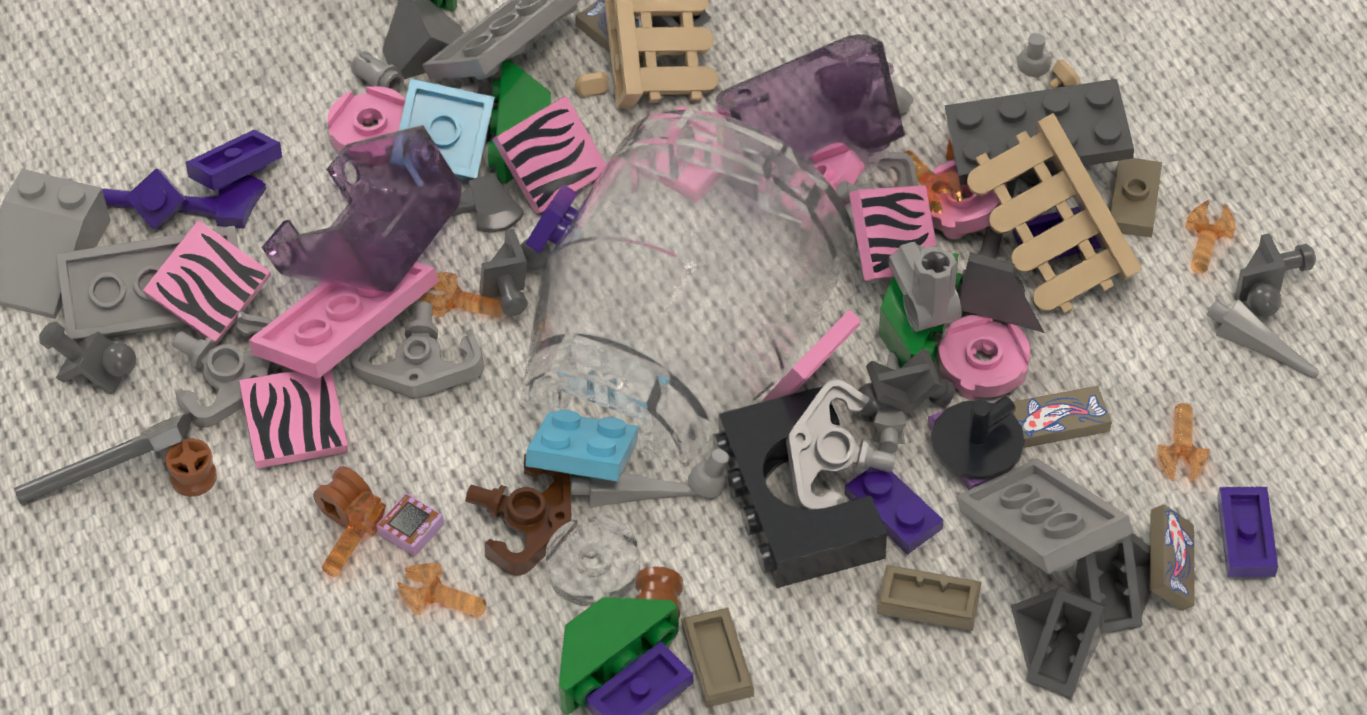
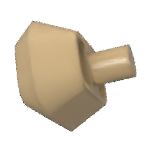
(1064, 75)
(592, 84)

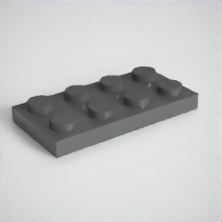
(1087, 112)

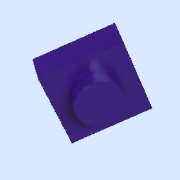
(156, 199)

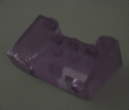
(822, 98)
(391, 215)

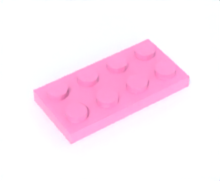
(335, 322)

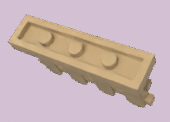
(630, 42)
(1053, 192)

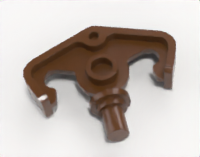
(528, 512)

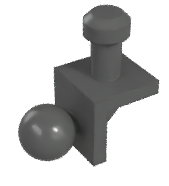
(507, 273)
(1264, 275)
(93, 357)
(906, 386)

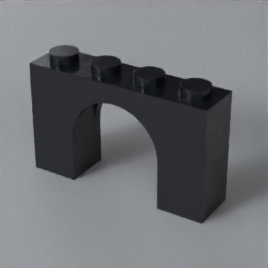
(792, 540)

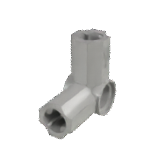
(927, 284)

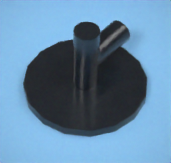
(978, 438)

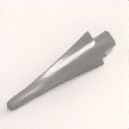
(1247, 330)
(890, 421)
(627, 489)

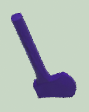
(228, 208)

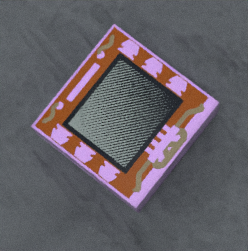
(410, 524)

